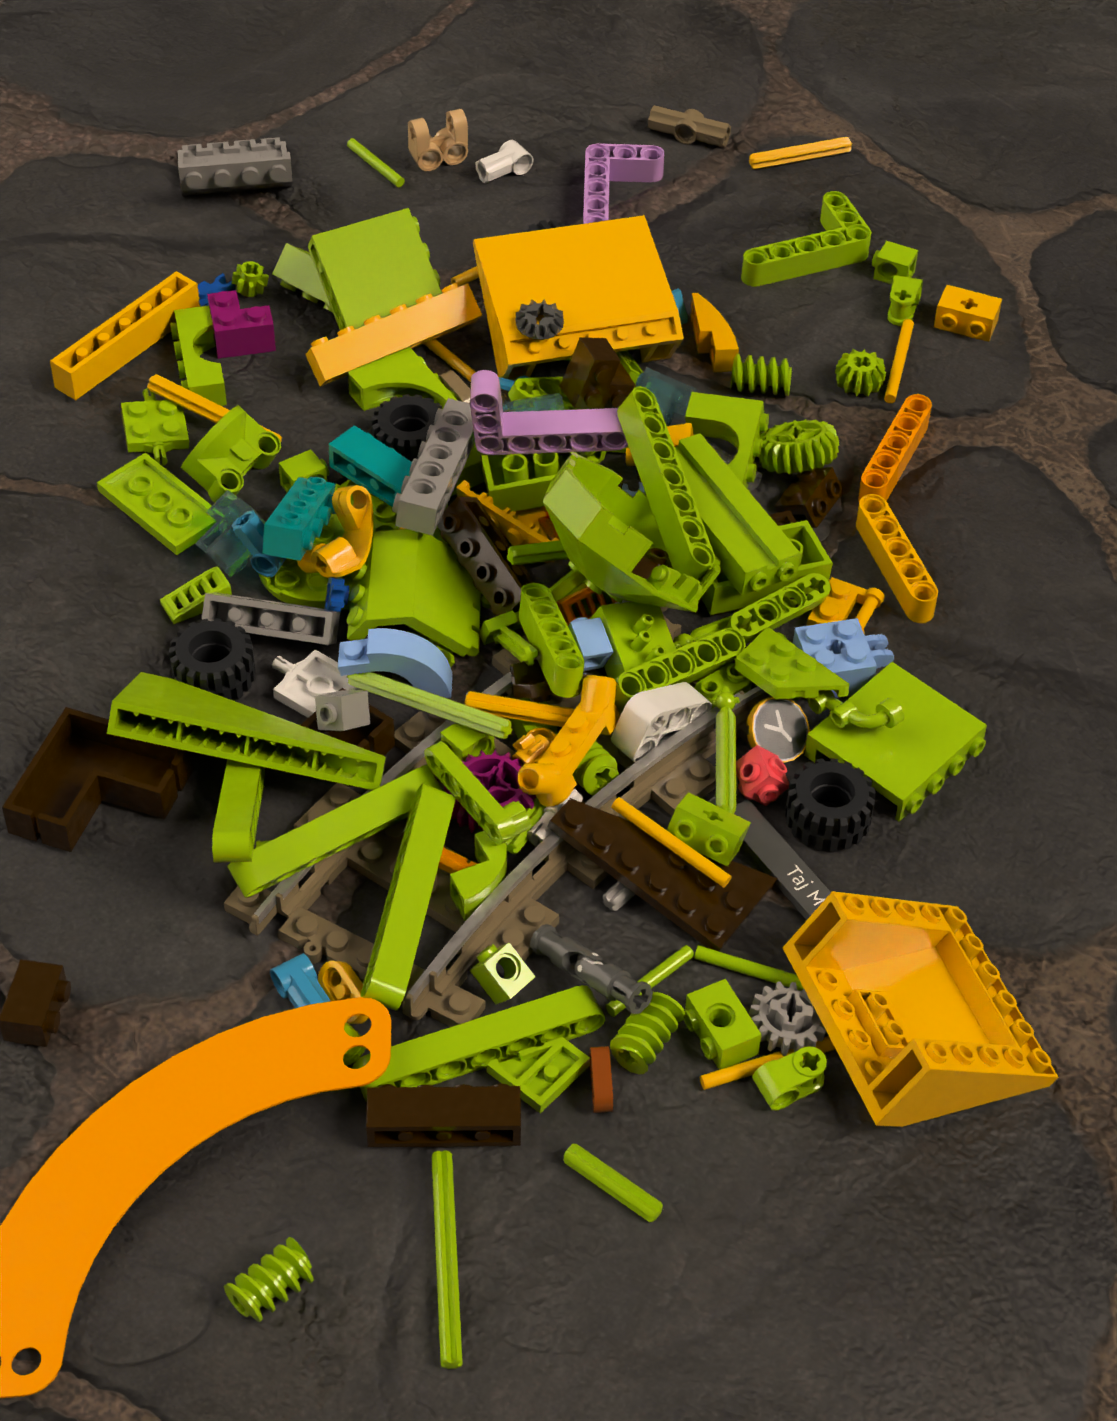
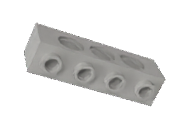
(274, 618)

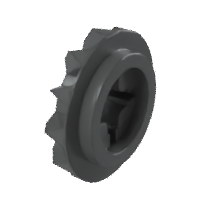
(547, 328)

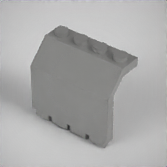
(234, 167)

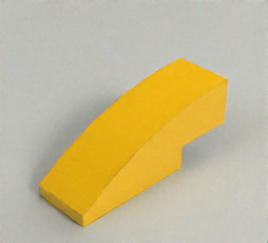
(713, 334)

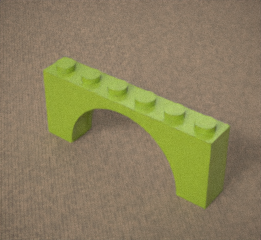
(402, 375)

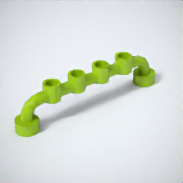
(887, 712)

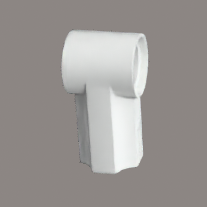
(509, 159)

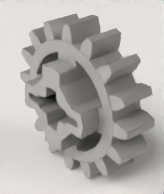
(771, 1017)

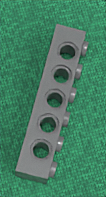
(436, 469)

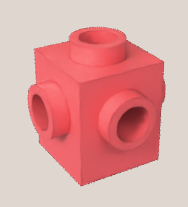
(761, 775)

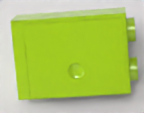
(635, 633)

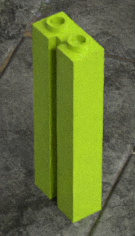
(739, 529)

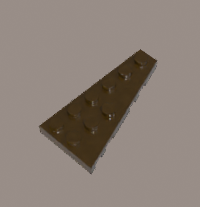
(661, 876)

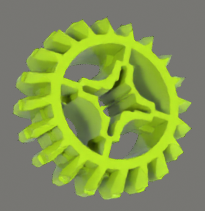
(798, 446)

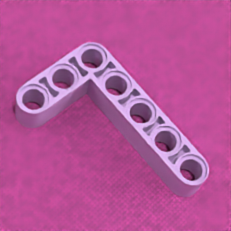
(616, 163)
(538, 431)

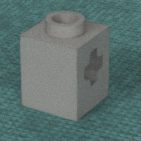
(342, 710)

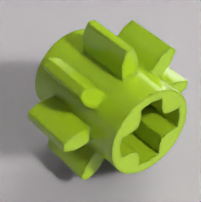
(250, 279)

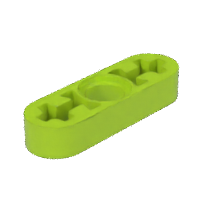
(535, 387)

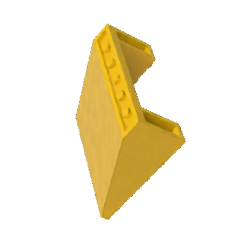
(596, 273)
(914, 1008)

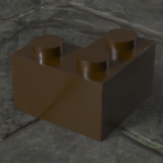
(596, 376)

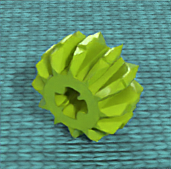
(860, 372)

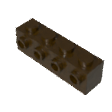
(483, 554)
(443, 1116)

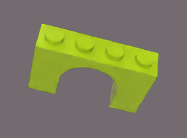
(732, 420)

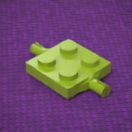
(154, 426)

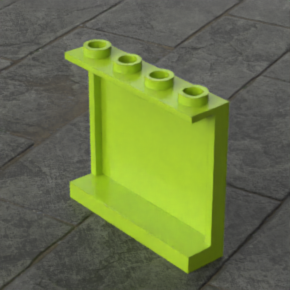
(373, 267)
(913, 755)

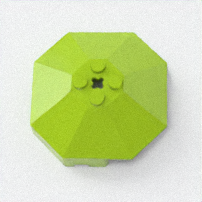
(610, 533)

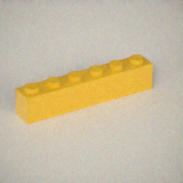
(402, 329)
(122, 336)

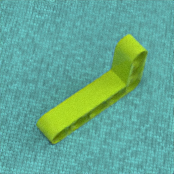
(841, 244)

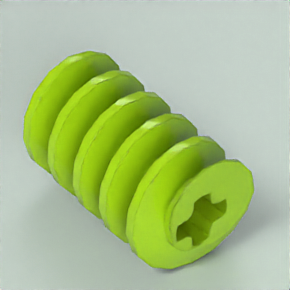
(761, 374)
(596, 769)
(646, 1032)
(270, 1280)

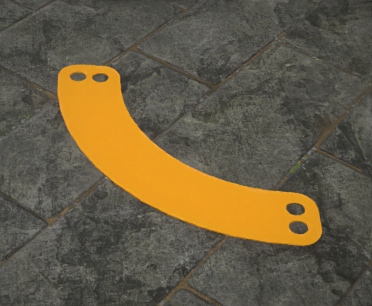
(137, 1136)

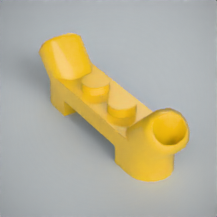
(595, 715)

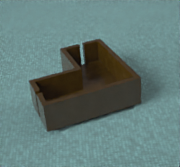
(86, 766)

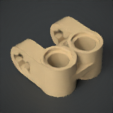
(448, 144)

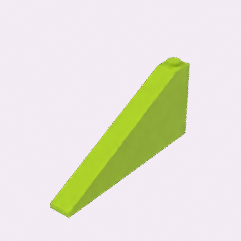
(201, 722)

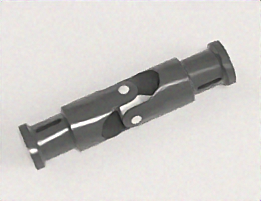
(590, 968)

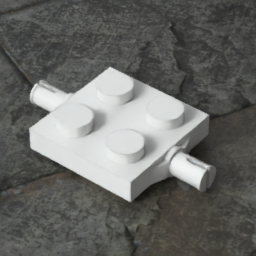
(306, 680)

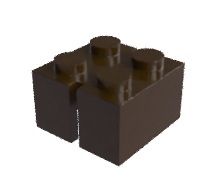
(375, 737)

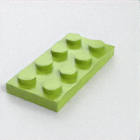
(158, 502)

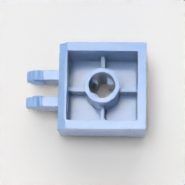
(845, 650)

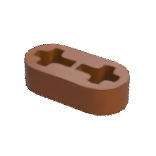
(601, 1079)

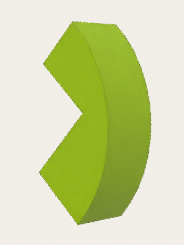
(474, 884)

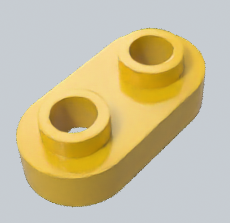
(341, 983)

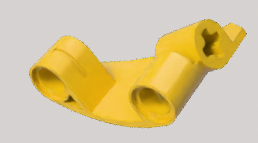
(352, 549)

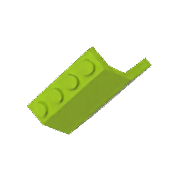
(417, 584)

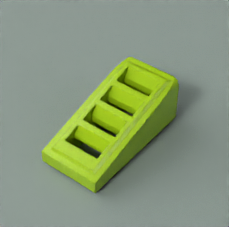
(207, 582)

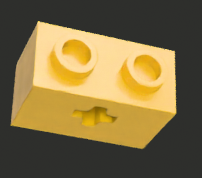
(967, 313)

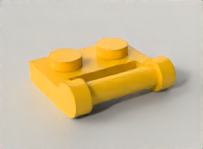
(841, 602)

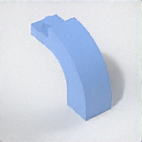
(400, 654)

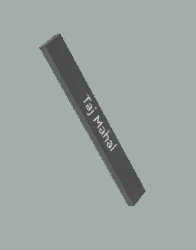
(781, 861)

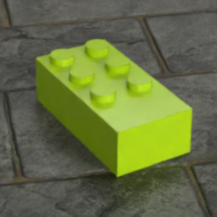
(724, 597)

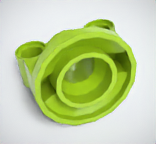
(230, 453)

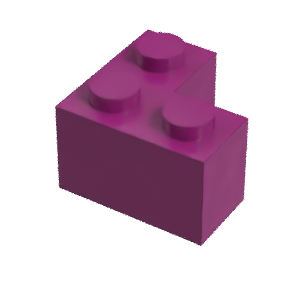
(240, 330)

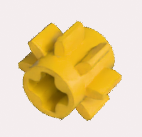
(530, 748)

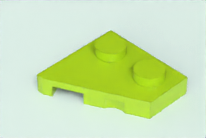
(541, 1071)

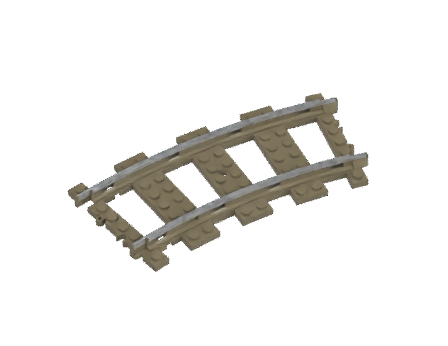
(512, 908)

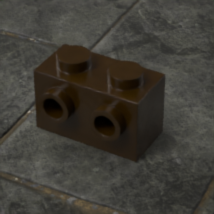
(34, 1003)

